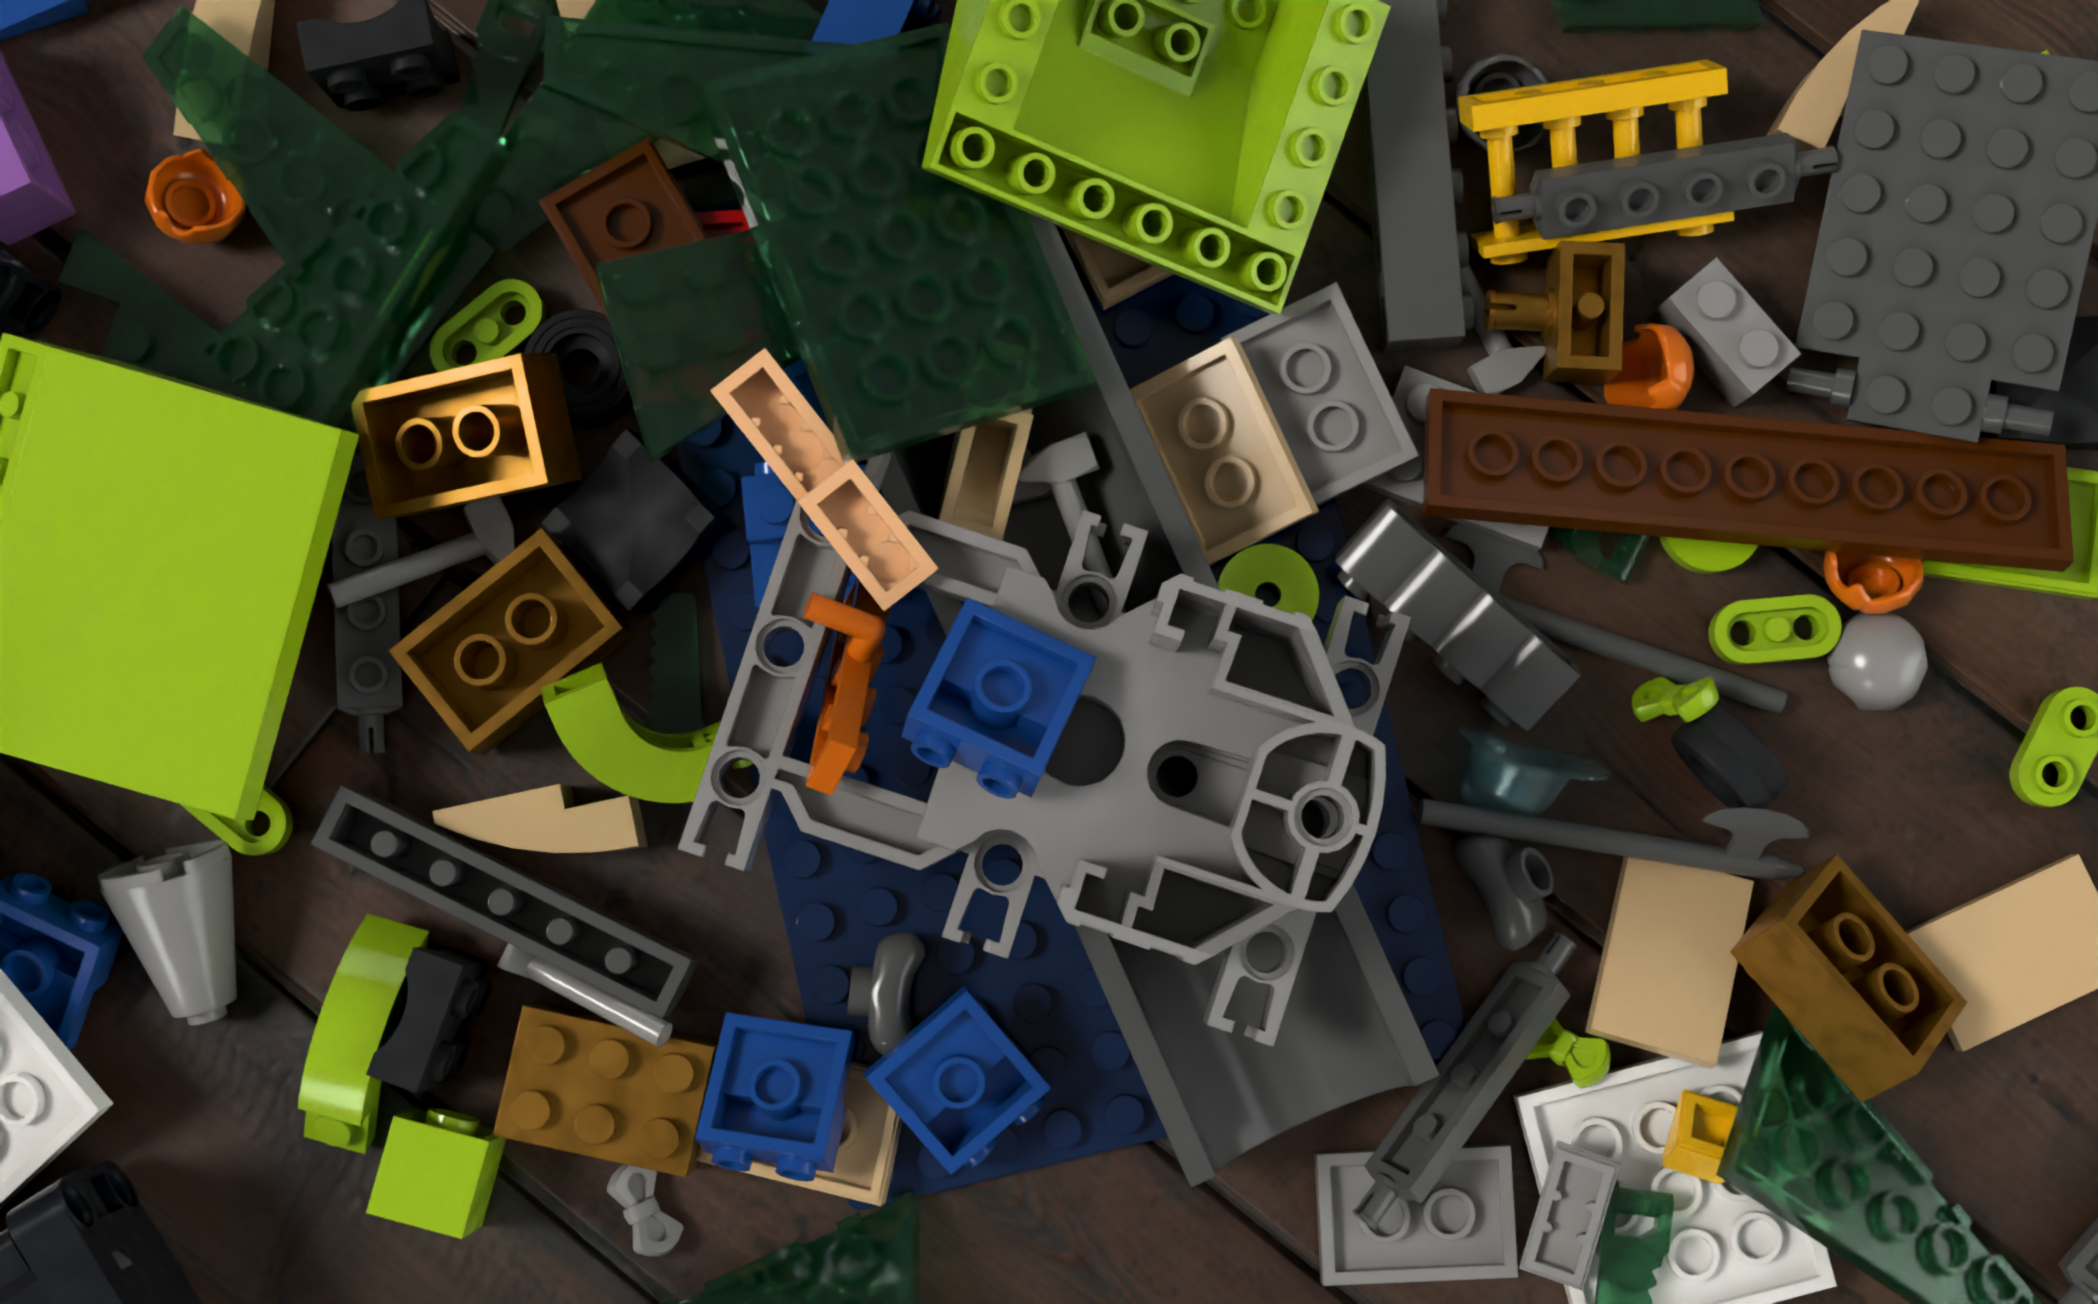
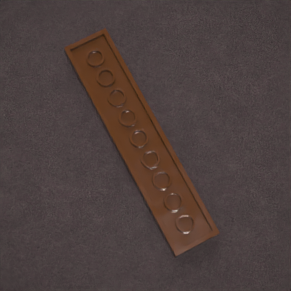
(1746, 480)

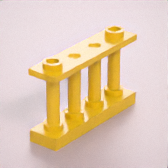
(1560, 111)

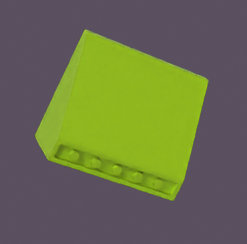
(1159, 123)
(154, 572)

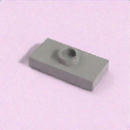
(1570, 1215)

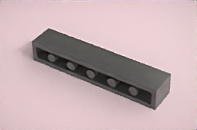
(1413, 184)
(506, 901)

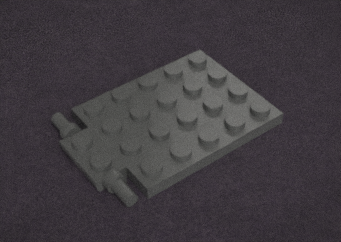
(1953, 235)

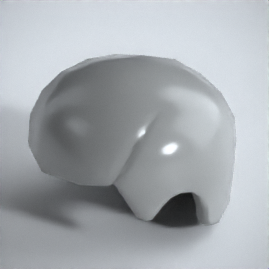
(1878, 661)

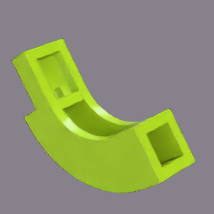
(620, 749)
(355, 1022)

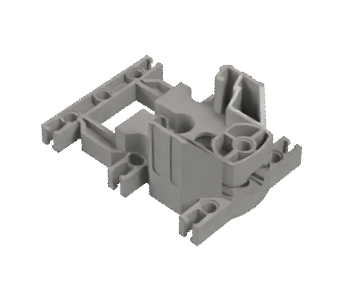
(1181, 677)

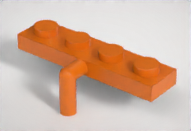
(846, 694)

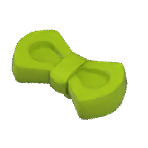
(1663, 697)
(1583, 1057)

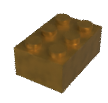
(466, 435)
(506, 639)
(1849, 979)
(604, 1090)

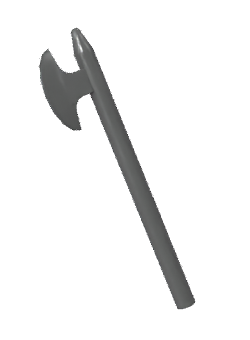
(1495, 555)
(1743, 855)

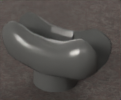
(1509, 885)
(885, 989)

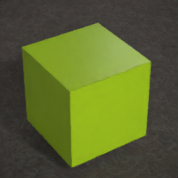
(437, 1171)

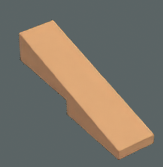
(830, 492)

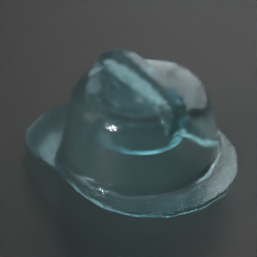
(1519, 775)

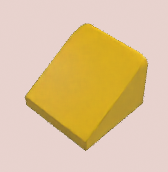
(1698, 1135)

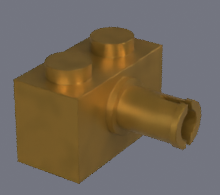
(1575, 314)

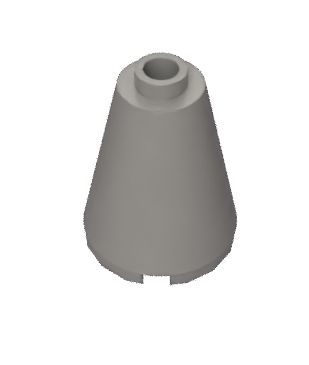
(180, 924)

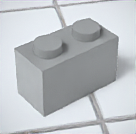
(1727, 333)

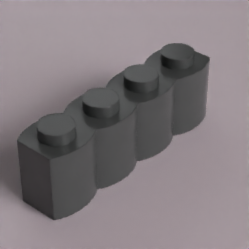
(1457, 615)

